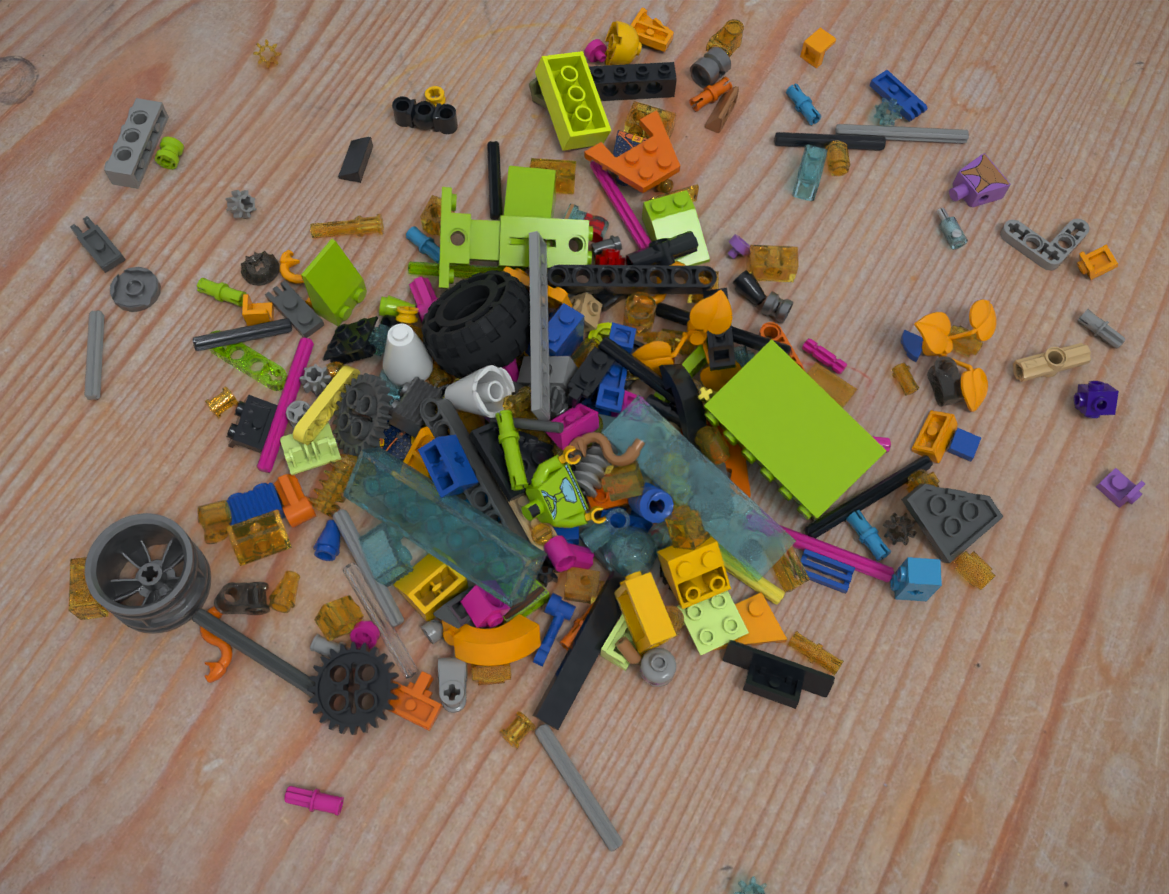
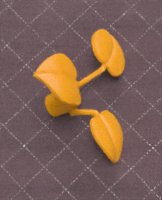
(710, 315)
(936, 342)

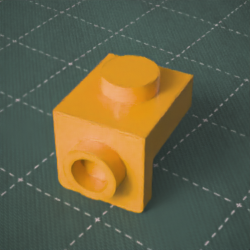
(1097, 262)

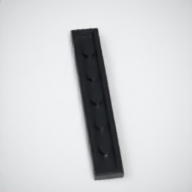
(581, 655)

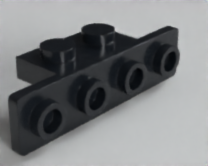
(775, 676)

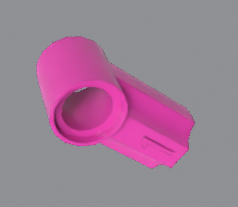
(423, 295)
(567, 555)

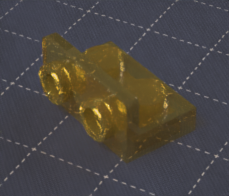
(564, 173)

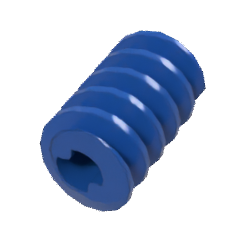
(653, 504)

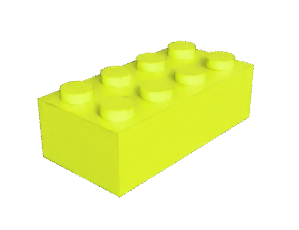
(572, 100)

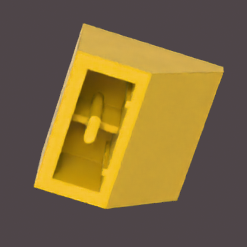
(694, 573)
(430, 586)

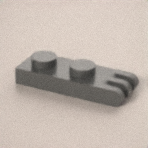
(295, 309)

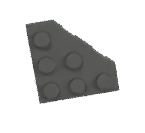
(951, 517)

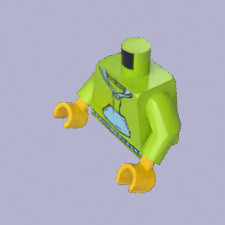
(556, 494)

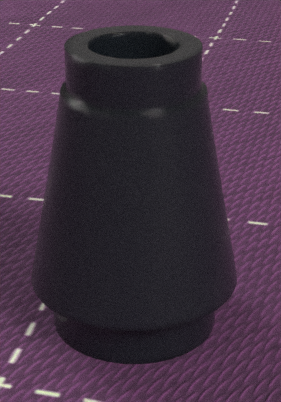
(749, 287)

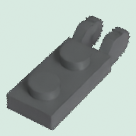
(98, 245)

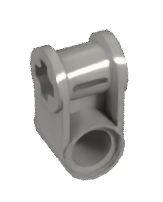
(452, 679)

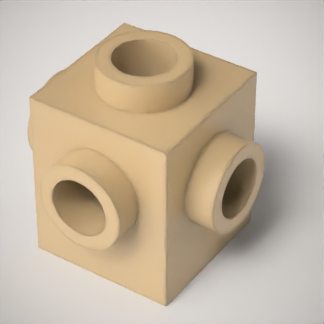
(589, 307)

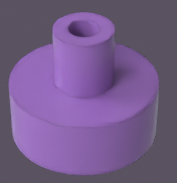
(739, 246)

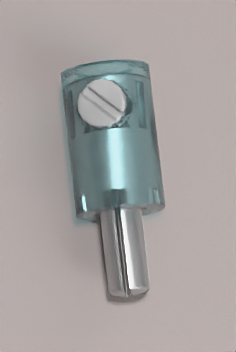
(951, 230)

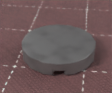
(135, 289)

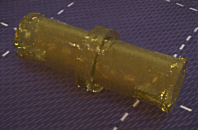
(815, 653)

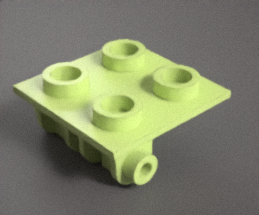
(306, 457)
(713, 622)

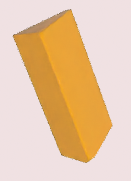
(935, 435)

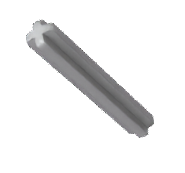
(94, 355)

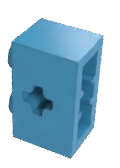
(916, 579)

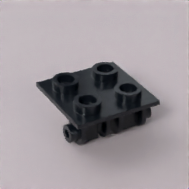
(351, 342)

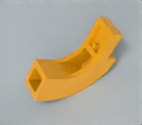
(494, 645)

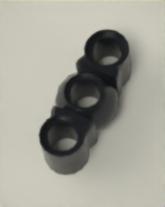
(425, 115)

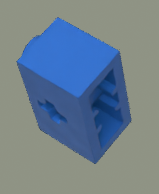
(448, 465)

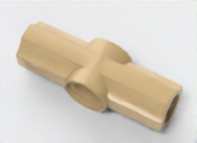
(1062, 359)

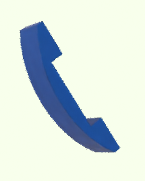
(611, 390)

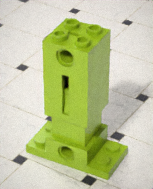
(507, 240)

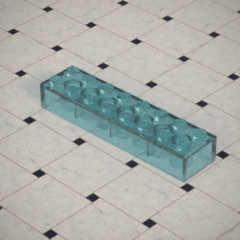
(695, 481)
(445, 526)

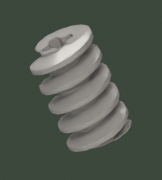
(592, 470)

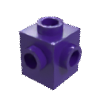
(1096, 399)

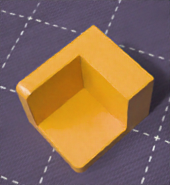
(816, 46)
(256, 312)

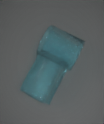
(600, 534)

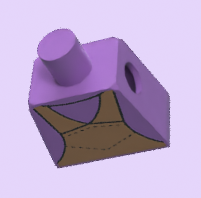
(979, 183)

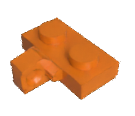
(415, 702)

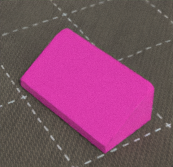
(576, 423)

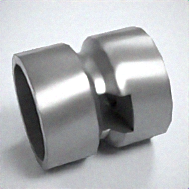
(710, 67)

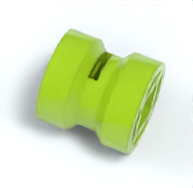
(169, 153)

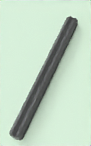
(253, 650)

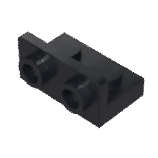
(252, 423)

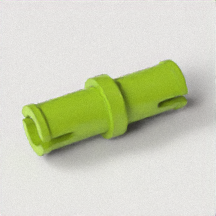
(220, 291)

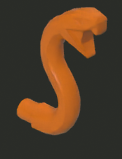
(217, 669)

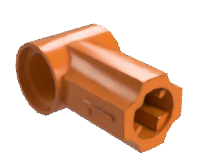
(296, 504)

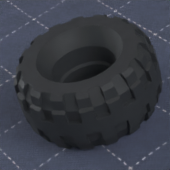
(478, 323)

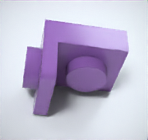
(1120, 488)

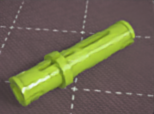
(509, 440)

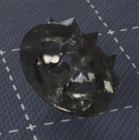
(264, 275)

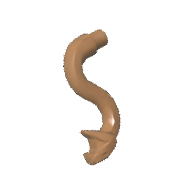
(625, 459)

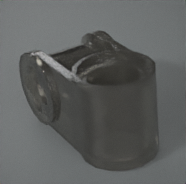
(945, 382)
(248, 597)

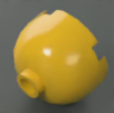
(622, 44)

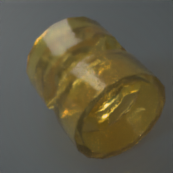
(639, 312)

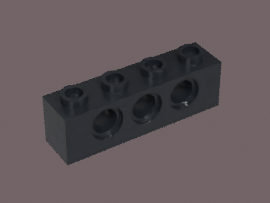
(634, 81)

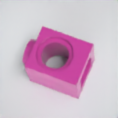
(484, 608)

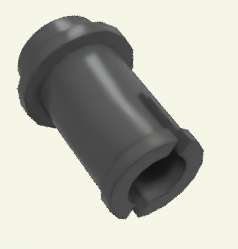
(613, 243)

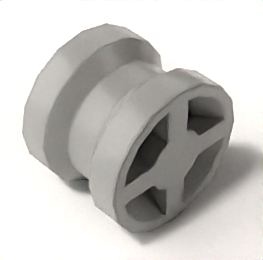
(295, 411)

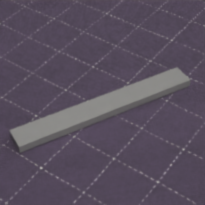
(539, 327)

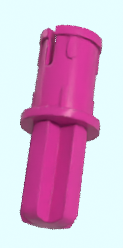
(314, 800)

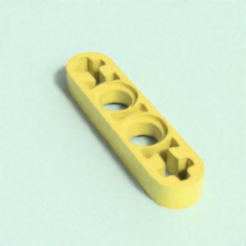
(324, 406)

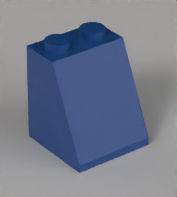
(565, 331)

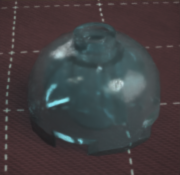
(630, 552)

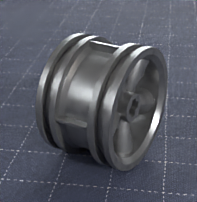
(128, 541)

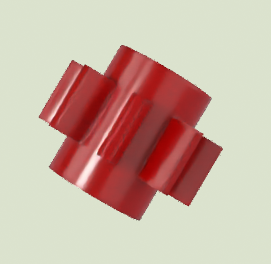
(610, 257)

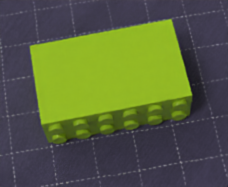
(792, 431)

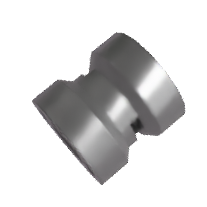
(772, 304)

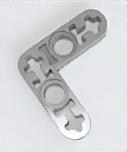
(1049, 249)

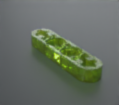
(245, 362)

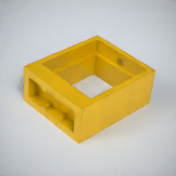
(644, 611)

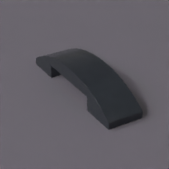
(720, 346)
(686, 398)

